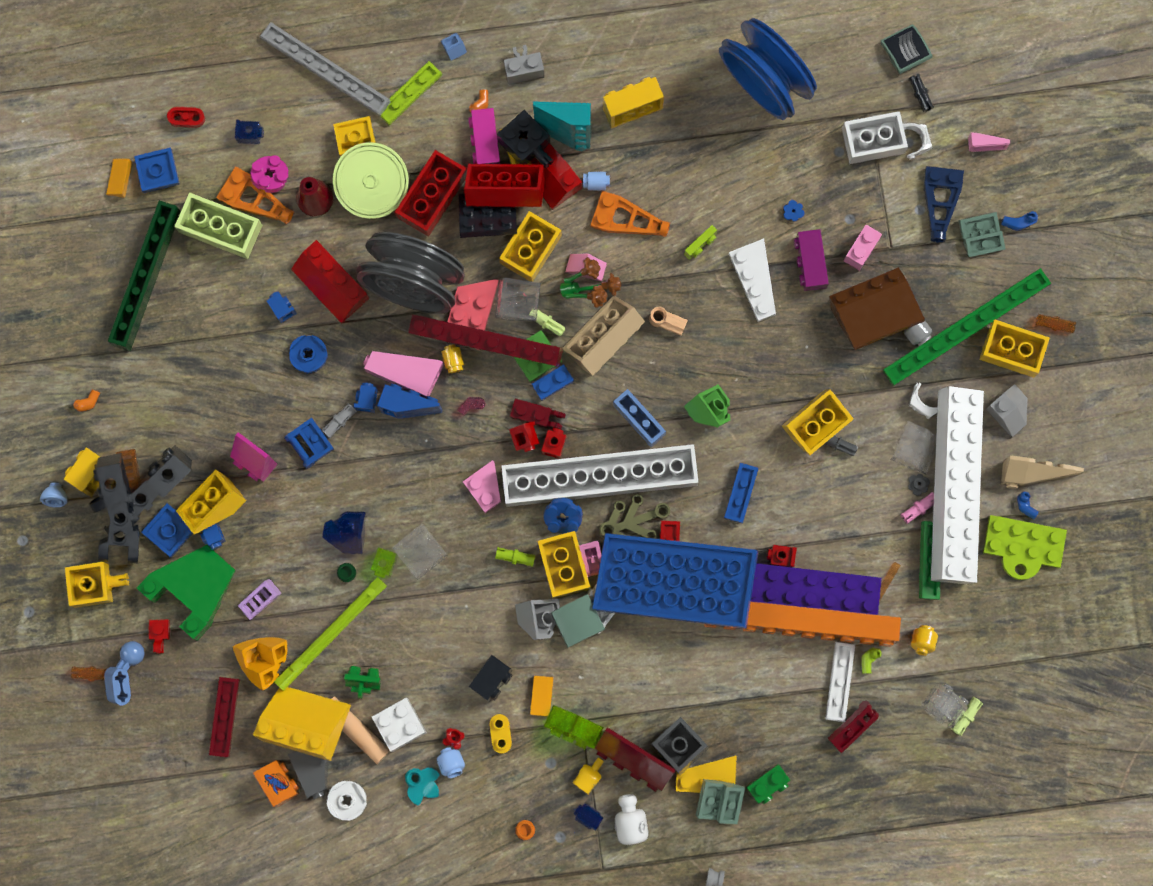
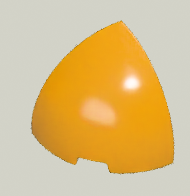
(261, 659)

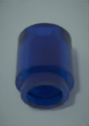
(588, 816)

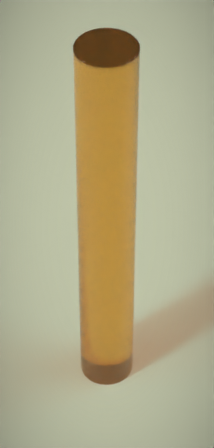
(888, 578)

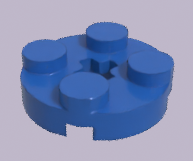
(308, 343)
(563, 525)

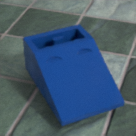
(406, 404)

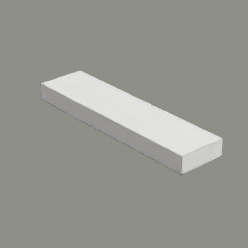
(840, 682)

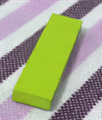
(410, 92)

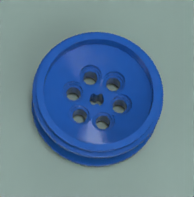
(768, 68)

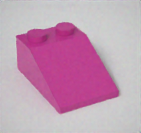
(251, 458)

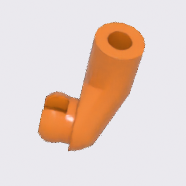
(482, 103)
(88, 403)

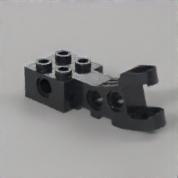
(155, 483)
(116, 498)

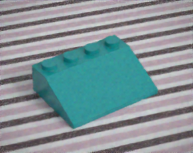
(565, 122)

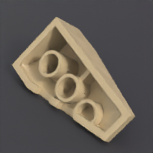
(1024, 471)

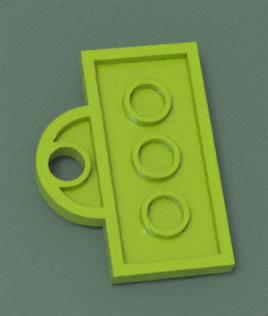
(1024, 545)

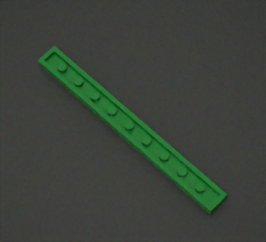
(966, 327)

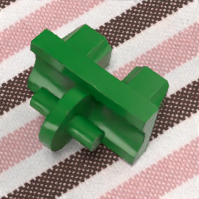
(362, 684)

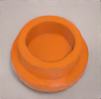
(525, 830)

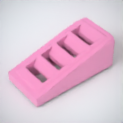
(983, 142)

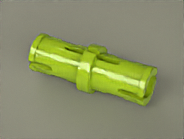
(515, 556)

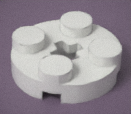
(335, 799)

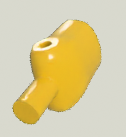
(588, 776)

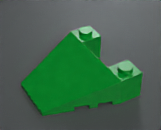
(195, 580)

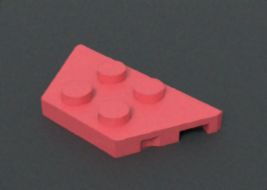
(473, 304)

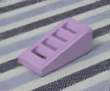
(255, 594)

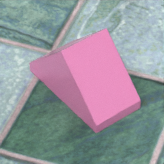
(576, 263)
(591, 557)

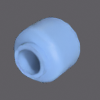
(450, 762)

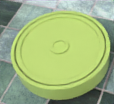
(370, 180)

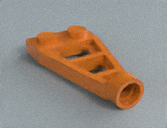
(234, 188)
(606, 210)

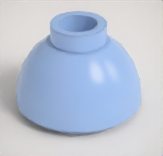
(54, 496)

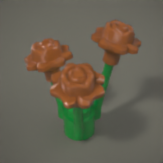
(598, 296)

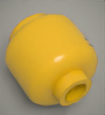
(924, 640)

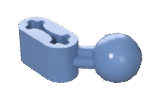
(118, 687)

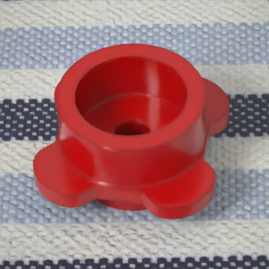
(457, 735)

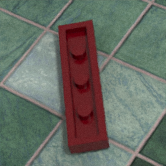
(224, 717)

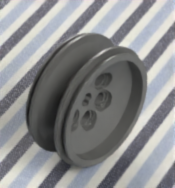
(410, 272)

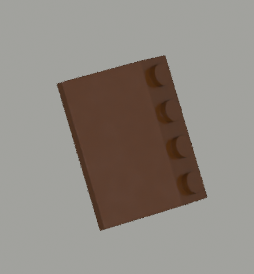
(876, 308)

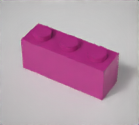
(484, 136)

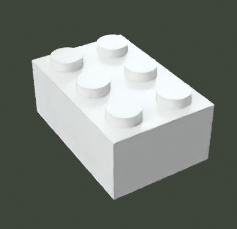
(874, 137)

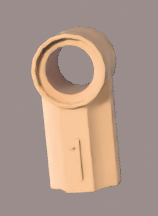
(670, 321)

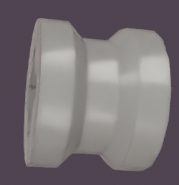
(714, 878)

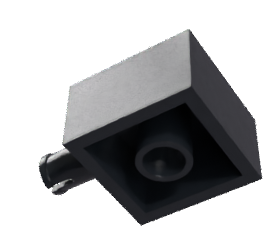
(525, 150)

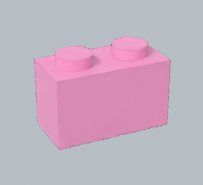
(862, 247)

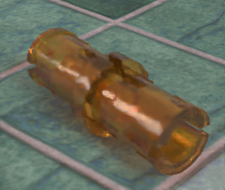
(1055, 323)
(88, 673)

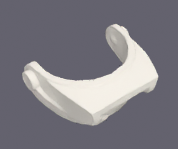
(923, 132)
(919, 406)

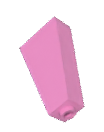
(405, 371)

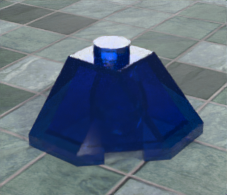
(347, 532)

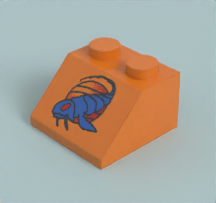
(277, 783)

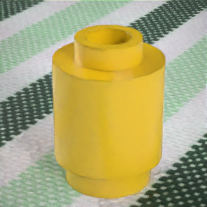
(452, 359)

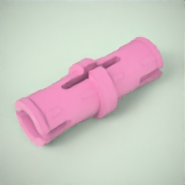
(918, 508)

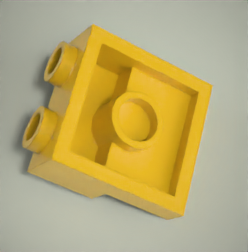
(353, 133)

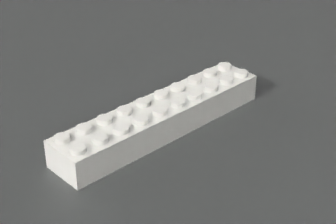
(600, 475)
(957, 485)

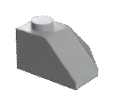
(1010, 410)
(536, 617)

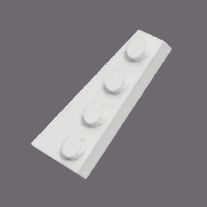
(754, 276)

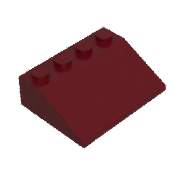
(633, 758)

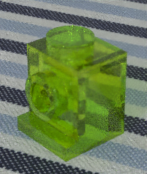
(389, 557)

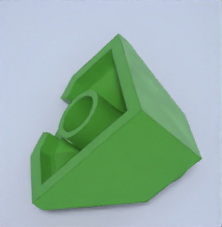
(709, 407)

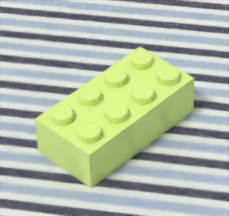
(218, 225)

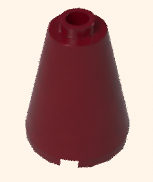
(314, 197)

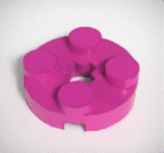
(267, 183)

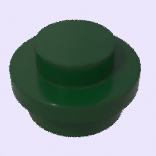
(346, 572)

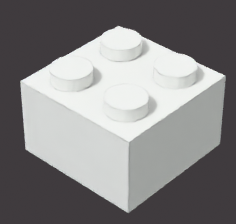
(399, 724)

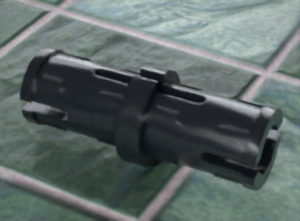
(921, 93)

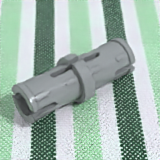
(339, 420)

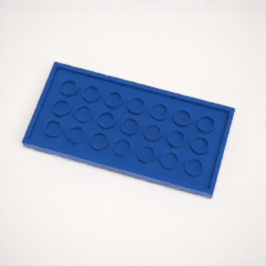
(675, 580)

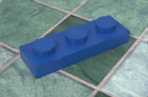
(741, 493)

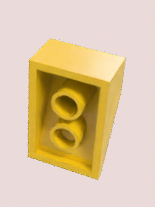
(211, 503)

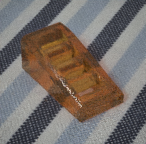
(132, 483)

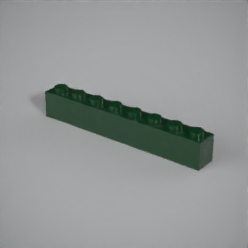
(144, 276)

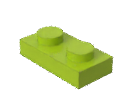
(695, 248)

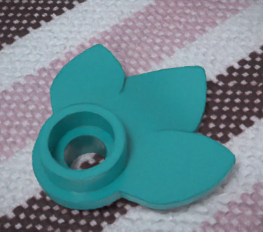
(424, 786)

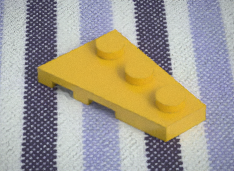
(719, 770)

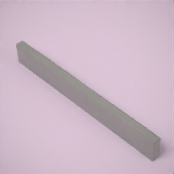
(325, 69)

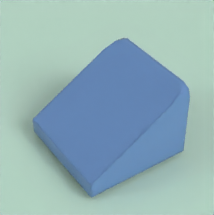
(453, 46)

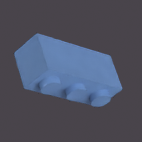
(639, 418)

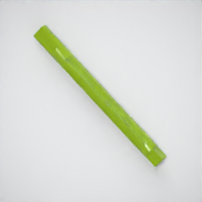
(330, 634)

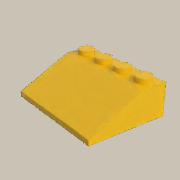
(302, 722)

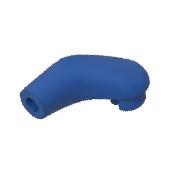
(1020, 223)

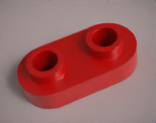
(187, 115)

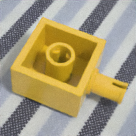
(102, 583)

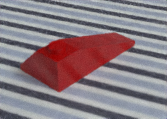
(559, 178)

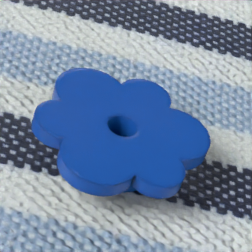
(793, 206)

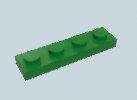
(927, 588)

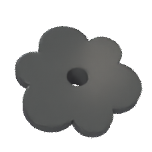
(917, 490)

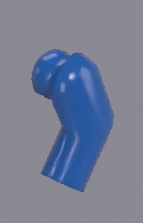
(1024, 505)

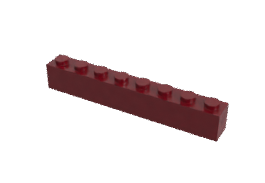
(485, 340)

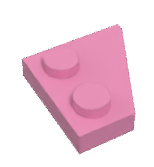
(484, 487)

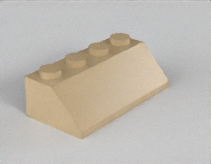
(603, 335)

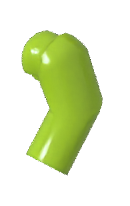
(868, 658)

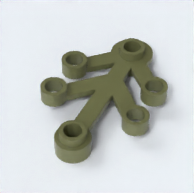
(631, 522)

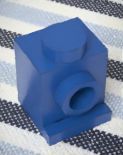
(281, 307)
(366, 398)
(213, 536)

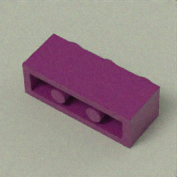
(811, 260)

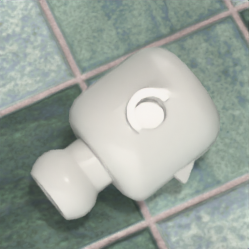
(630, 822)

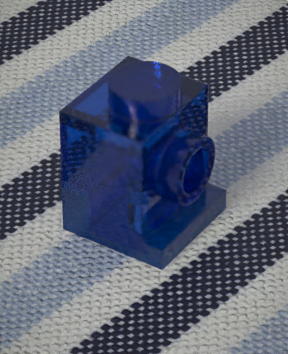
(248, 138)

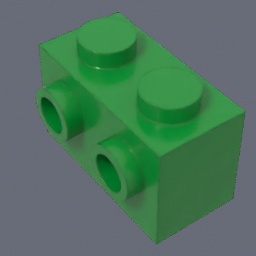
(767, 784)

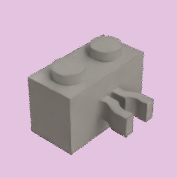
(523, 67)

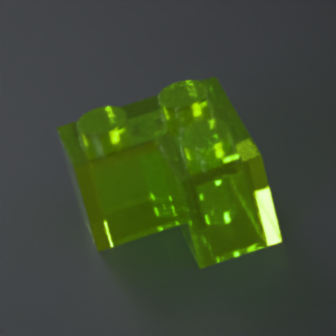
(573, 727)

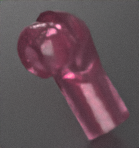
(471, 403)

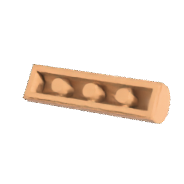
(364, 738)

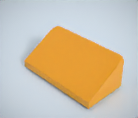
(119, 177)

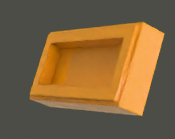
(541, 695)

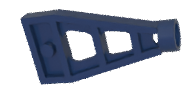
(941, 178)

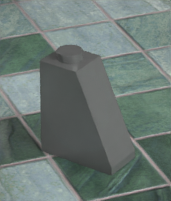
(311, 773)

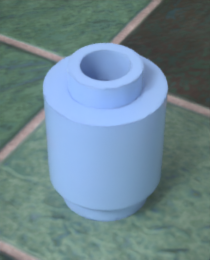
(596, 181)

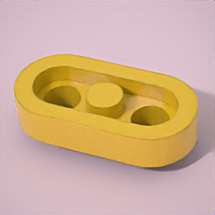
(500, 733)

